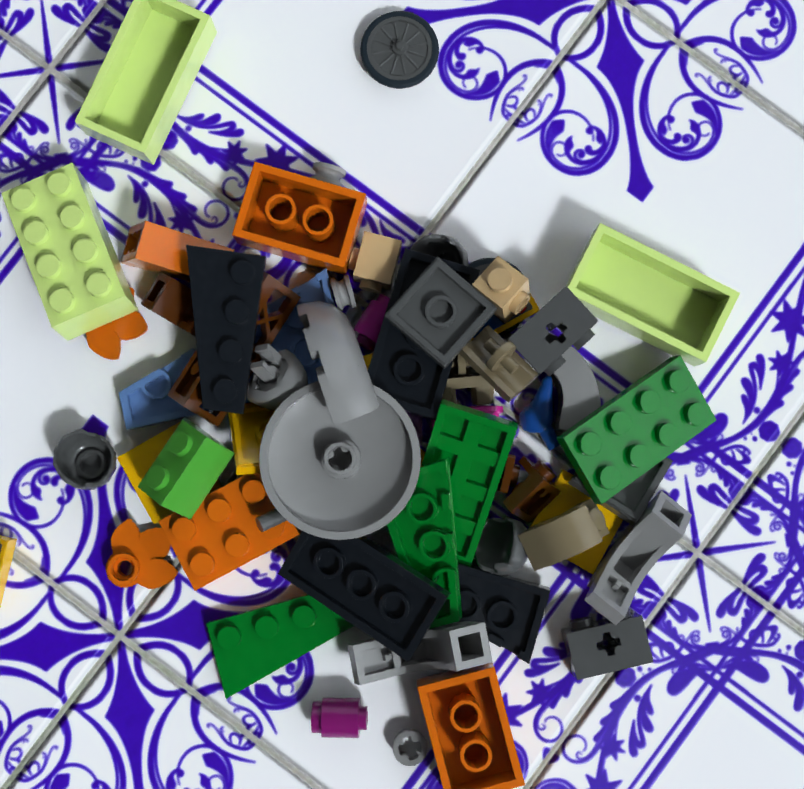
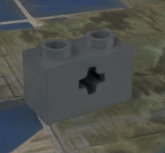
(566, 314)
(627, 649)

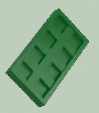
(636, 429)
(477, 455)

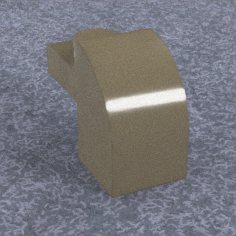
(564, 535)

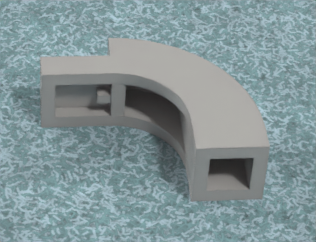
(575, 388)
(634, 555)
(443, 647)

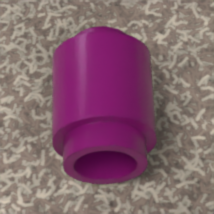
(370, 322)
(339, 717)

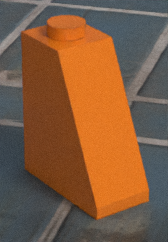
(161, 249)

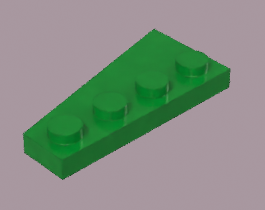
(427, 537)
(268, 638)

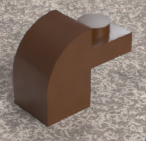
(171, 301)

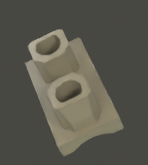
(498, 363)
(467, 377)

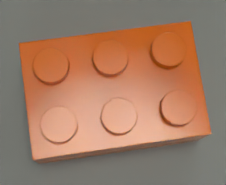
(300, 218)
(225, 531)
(470, 729)

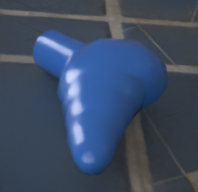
(540, 414)

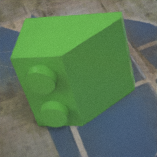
(185, 469)

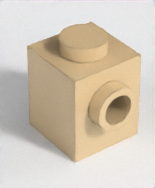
(375, 262)
(504, 288)

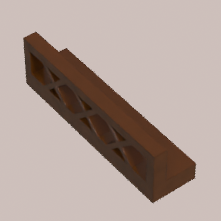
(187, 387)

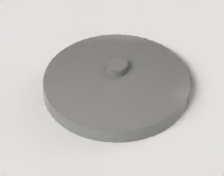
(341, 476)

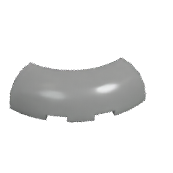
(343, 368)

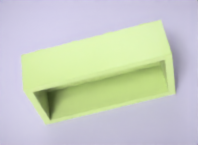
(146, 76)
(69, 252)
(651, 295)

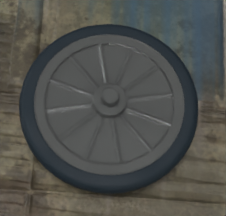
(399, 49)

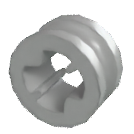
(328, 173)
(343, 292)
(403, 757)

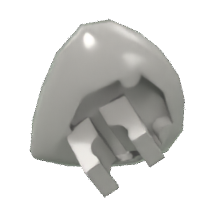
(275, 377)

